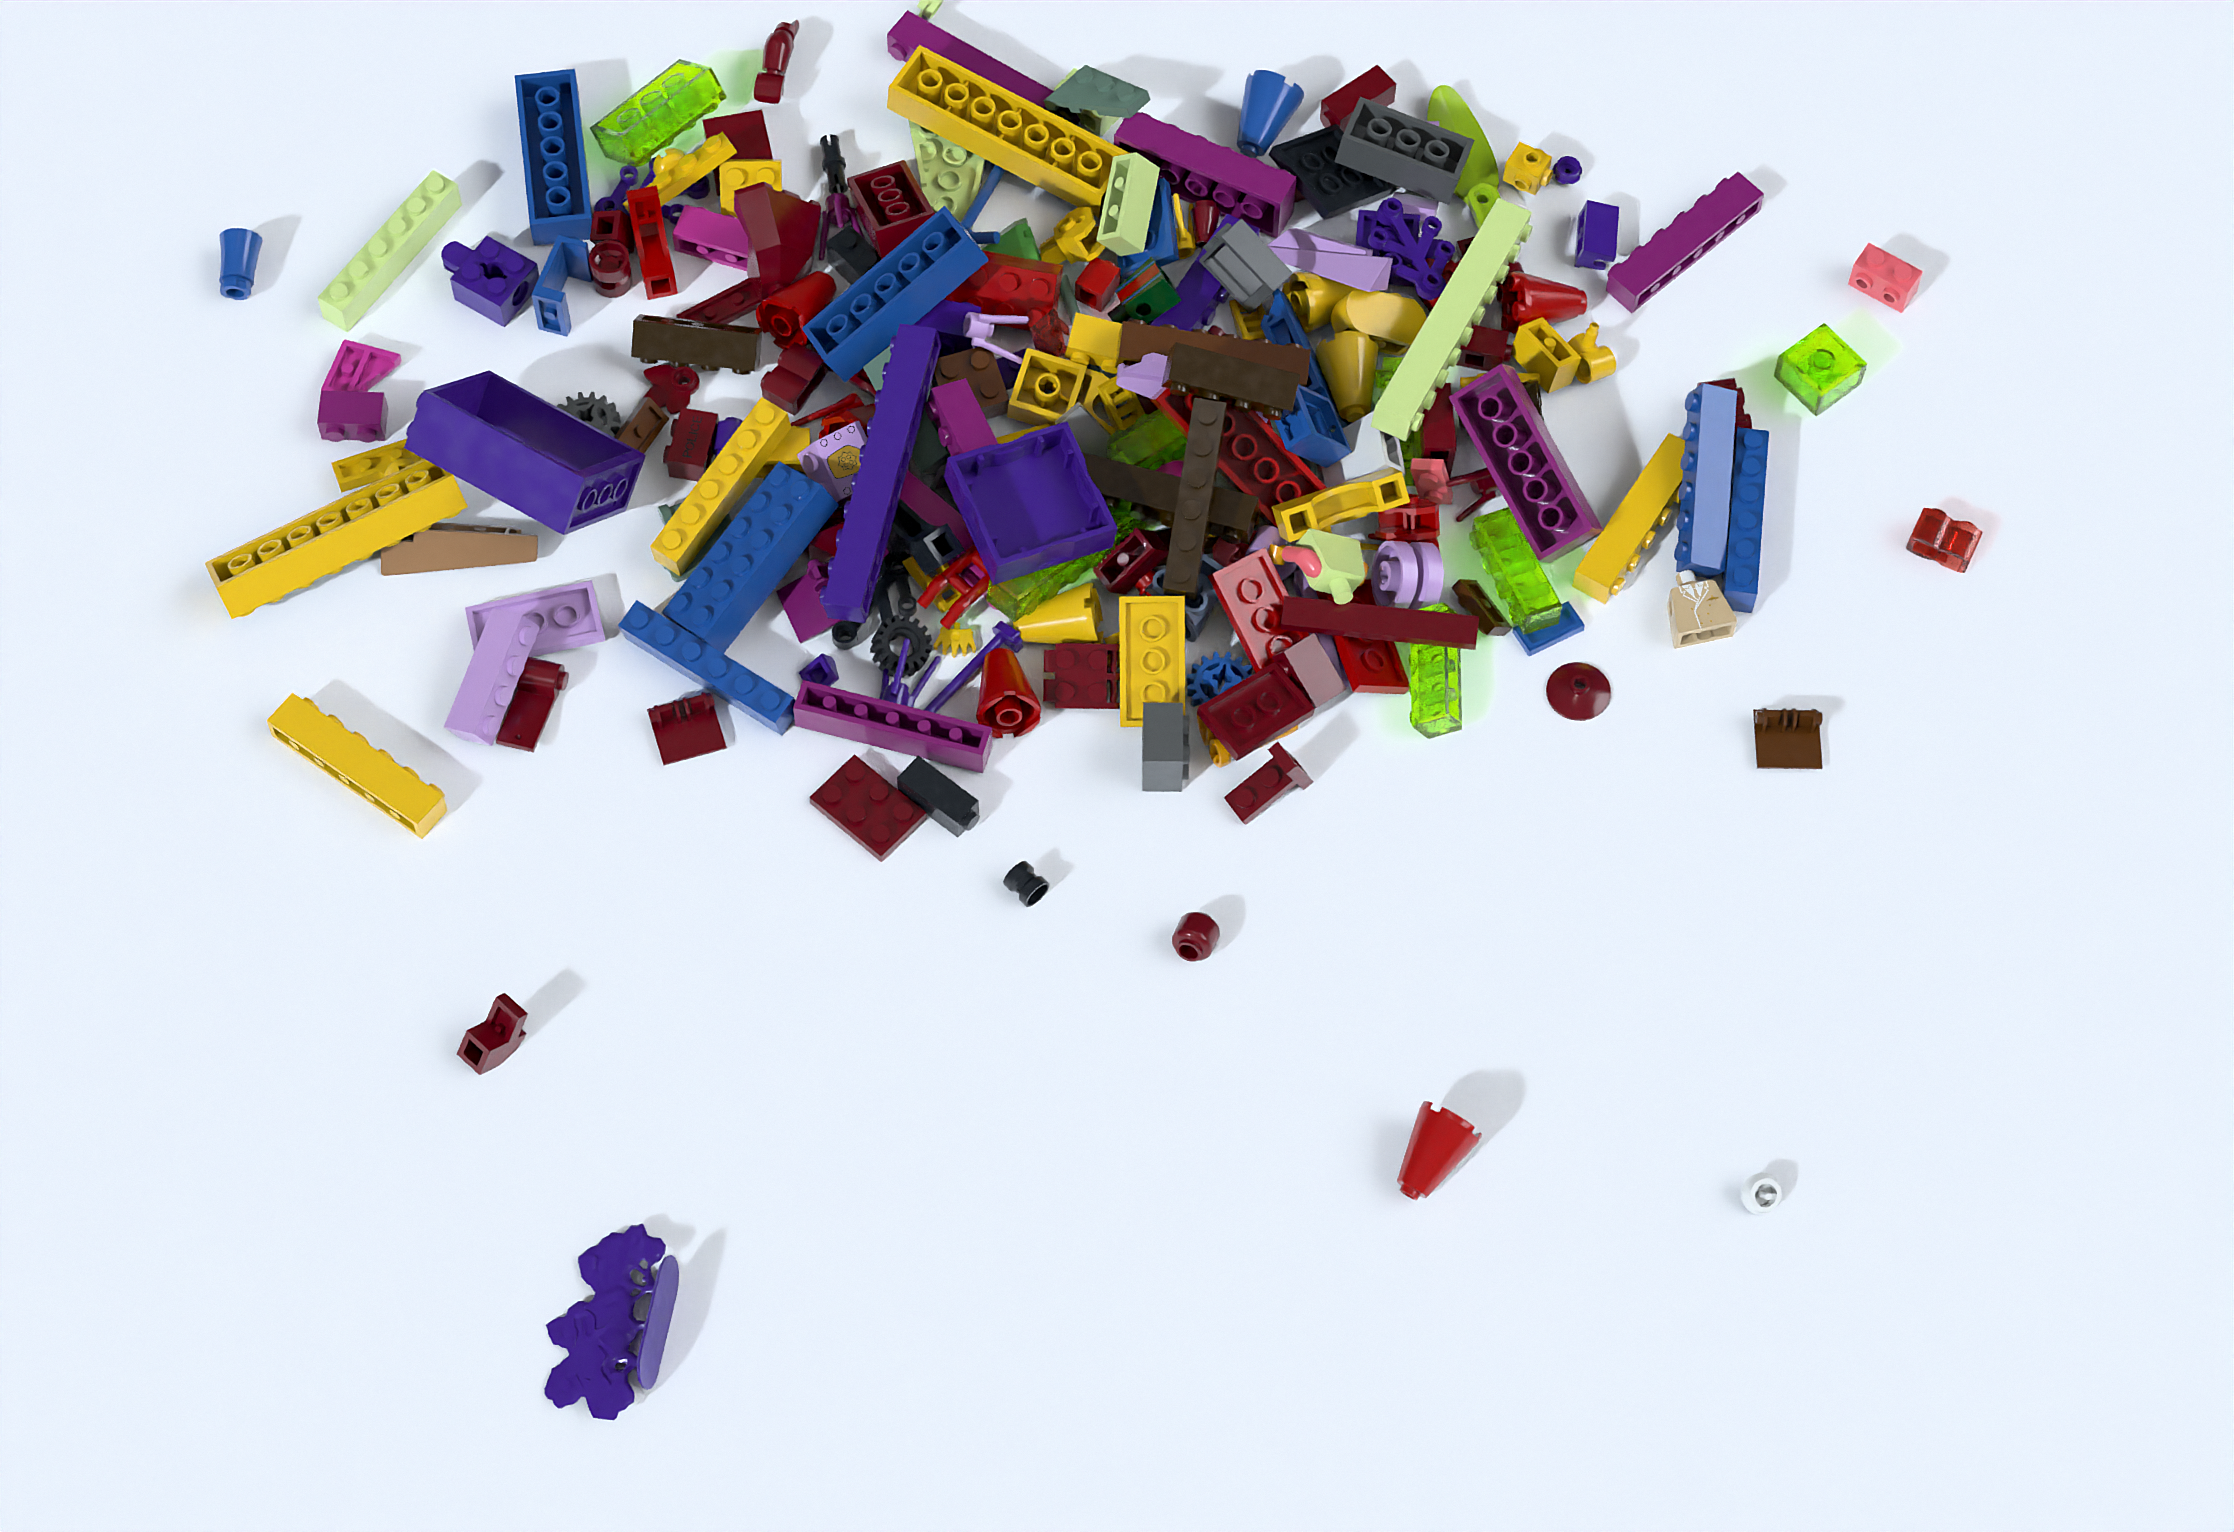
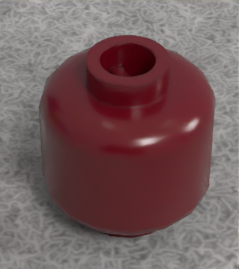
(1195, 936)

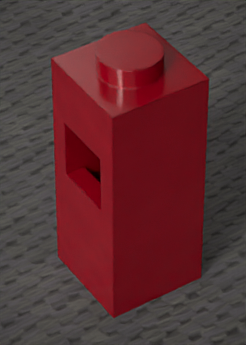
(1371, 85)
(1485, 349)

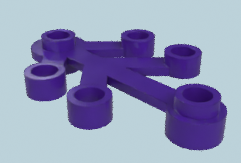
(616, 200)
(1428, 281)

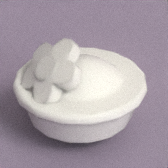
(1761, 1193)

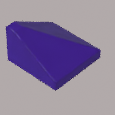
(821, 670)

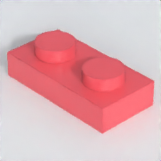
(1431, 479)

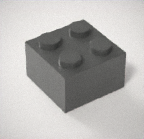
(1164, 747)

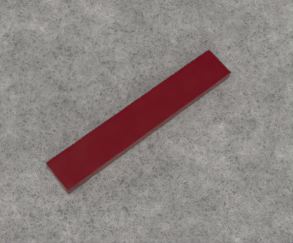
(1380, 623)

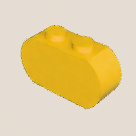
(1383, 316)

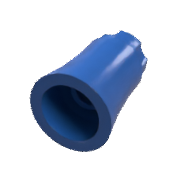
(238, 262)

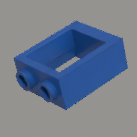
(1309, 429)

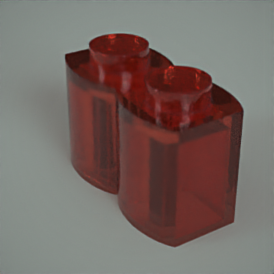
(1944, 539)

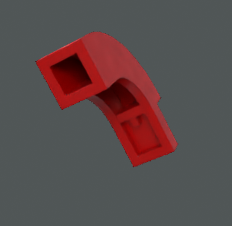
(651, 242)

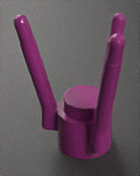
(838, 213)

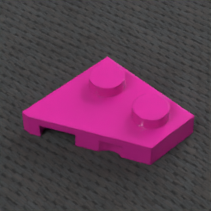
(359, 367)

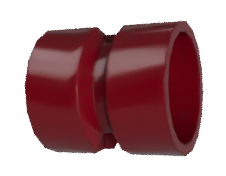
(610, 269)

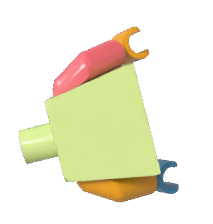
(1328, 562)

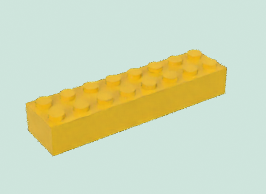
(1003, 128)
(334, 536)

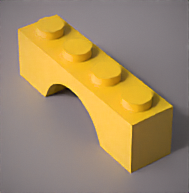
(1358, 496)

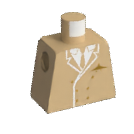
(1698, 612)

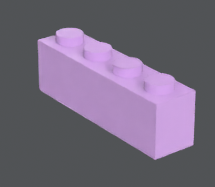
(492, 677)

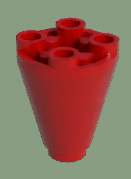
(1533, 297)

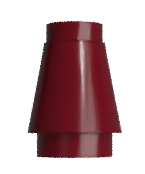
(1204, 220)

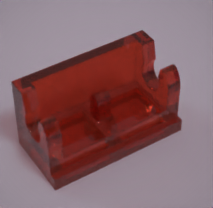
(1048, 334)

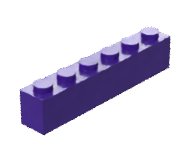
(1199, 293)

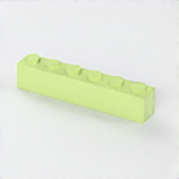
(389, 251)

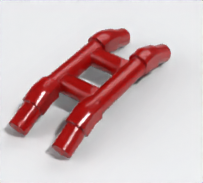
(951, 576)

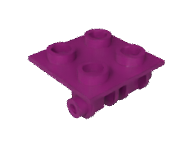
(803, 604)

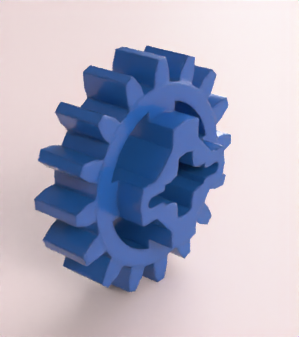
(1209, 676)

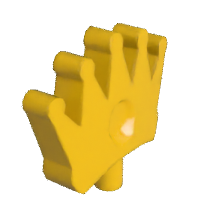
(955, 638)

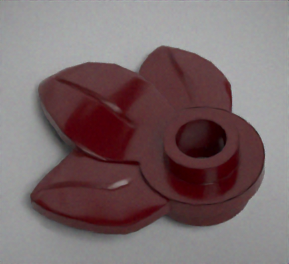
(668, 386)

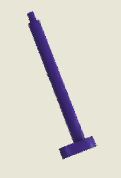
(1003, 634)

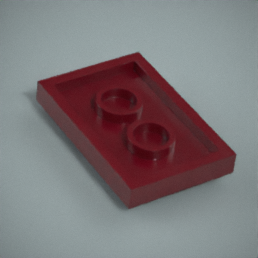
(1255, 711)
(868, 808)

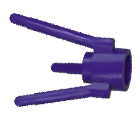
(897, 691)

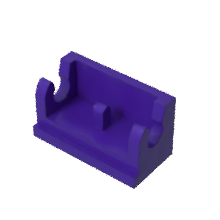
(1596, 235)

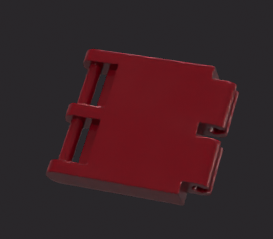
(1081, 676)

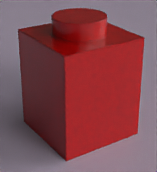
(1097, 283)

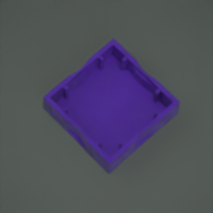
(1030, 503)

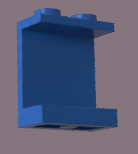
(567, 259)

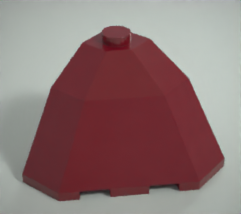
(779, 234)

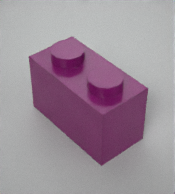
(352, 416)

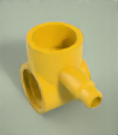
(1596, 360)

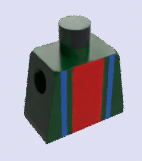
(1145, 294)

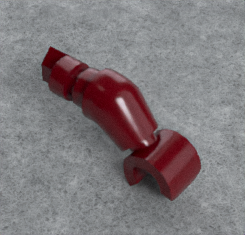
(776, 57)

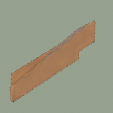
(458, 547)

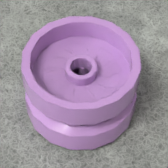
(1407, 575)

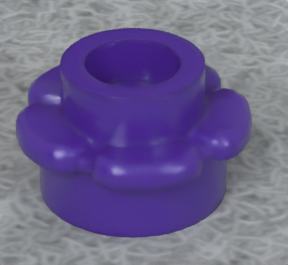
(1567, 164)

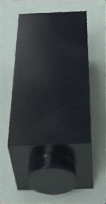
(939, 796)

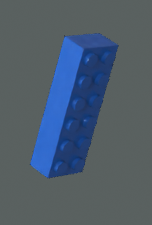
(554, 156)
(894, 292)
(751, 557)

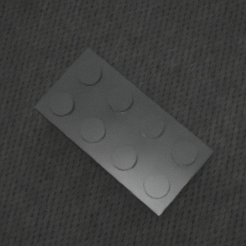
(1404, 150)

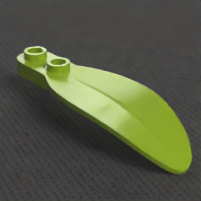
(1480, 176)

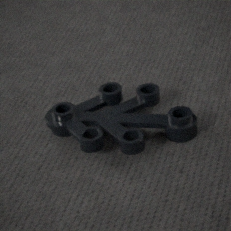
(881, 599)

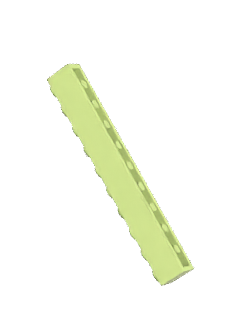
(1452, 320)

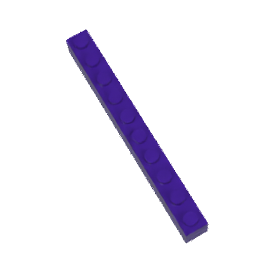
(881, 473)

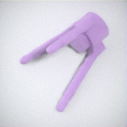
(980, 326)

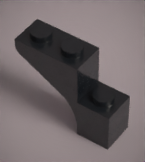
(927, 543)

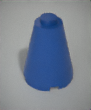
(1265, 111)

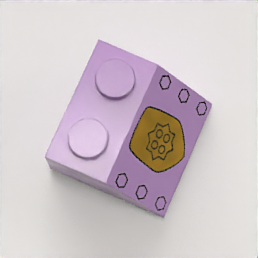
(835, 460)

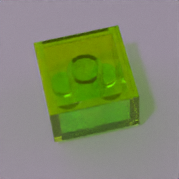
(1820, 369)

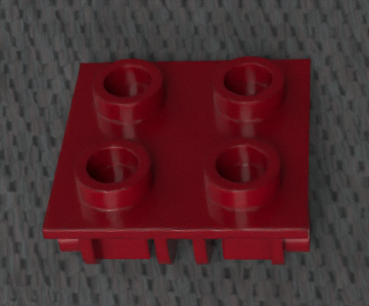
(686, 728)

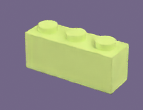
(1128, 204)

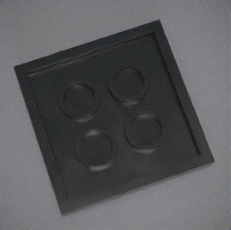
(1321, 180)

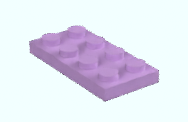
(565, 616)

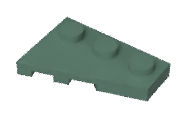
(1098, 92)

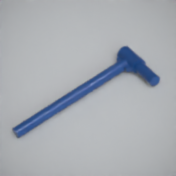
(978, 204)

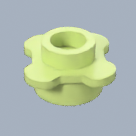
(929, 7)

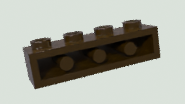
(696, 343)
(1230, 380)

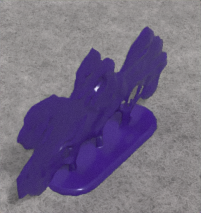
(602, 1329)

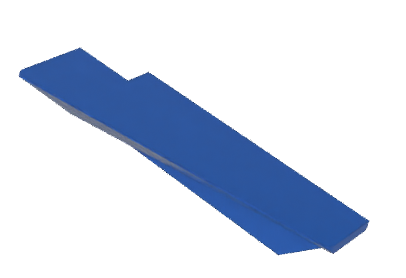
(1284, 327)

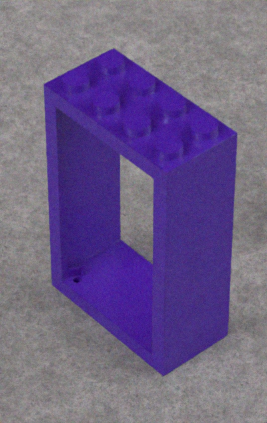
(524, 451)

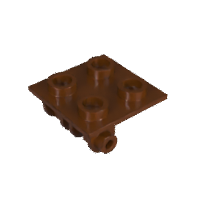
(1787, 738)

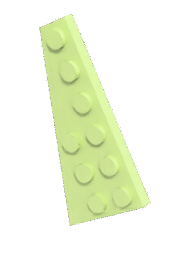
(946, 171)

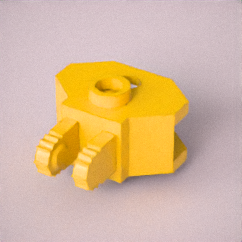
(1073, 239)

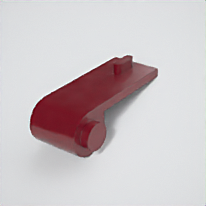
(532, 704)

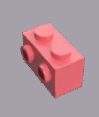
(1885, 277)

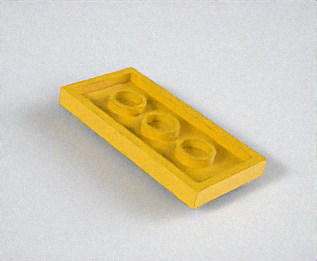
(1150, 654)

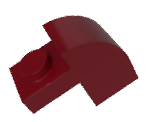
(495, 1038)

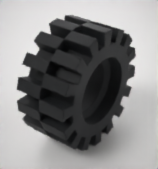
(906, 629)

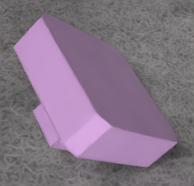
(1417, 205)

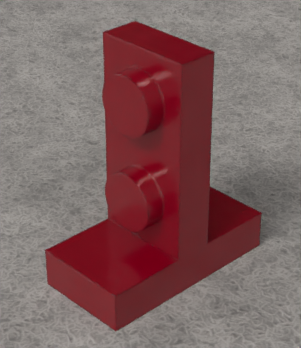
(1267, 784)

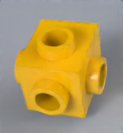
(1528, 168)

